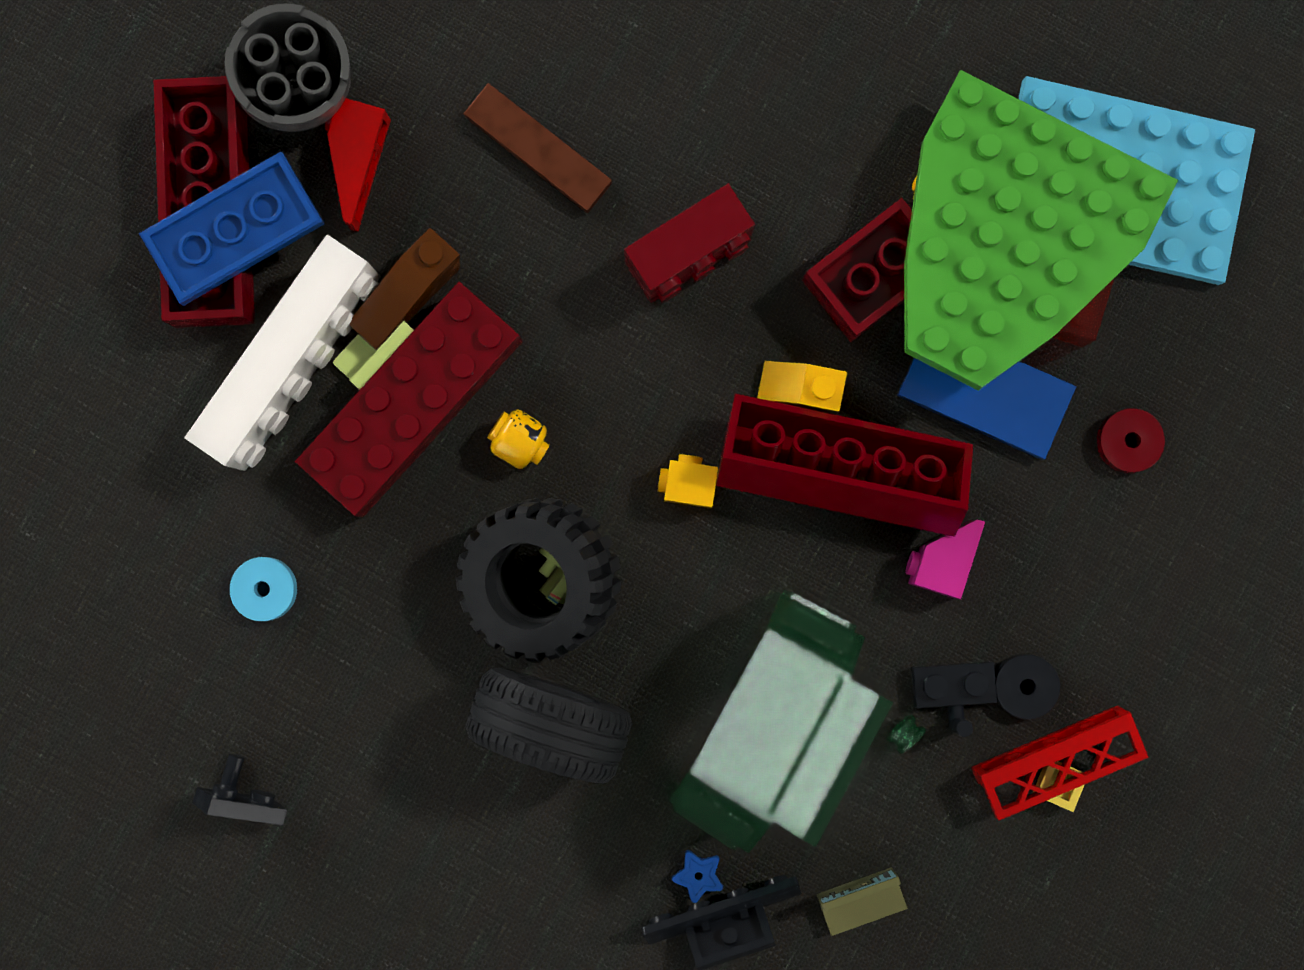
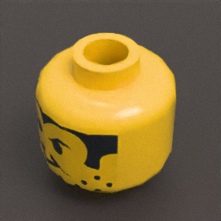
(518, 439)

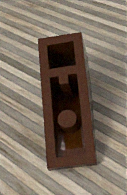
(406, 288)

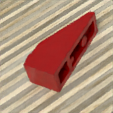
(355, 144)

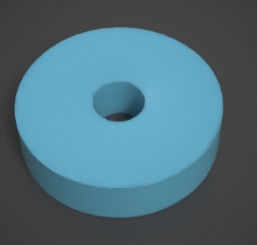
(245, 589)

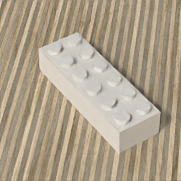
(284, 356)

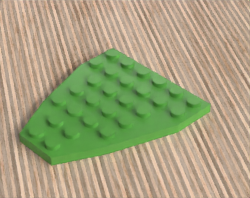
(1014, 230)

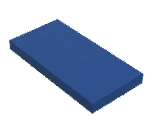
(231, 228)
(1015, 408)

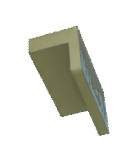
(862, 901)

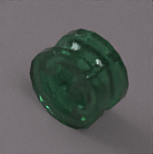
(906, 734)

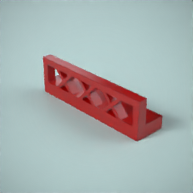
(1058, 746)

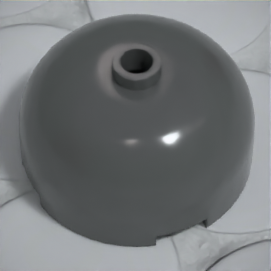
(284, 45)

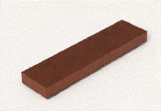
(538, 148)

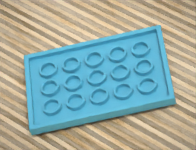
(1200, 152)

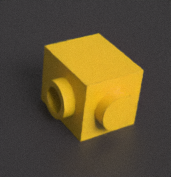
(688, 482)

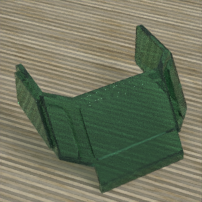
(785, 732)

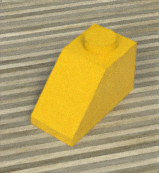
(802, 385)

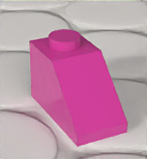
(946, 561)

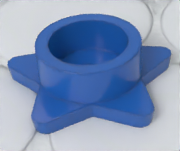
(695, 864)

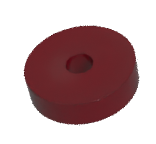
(1148, 435)

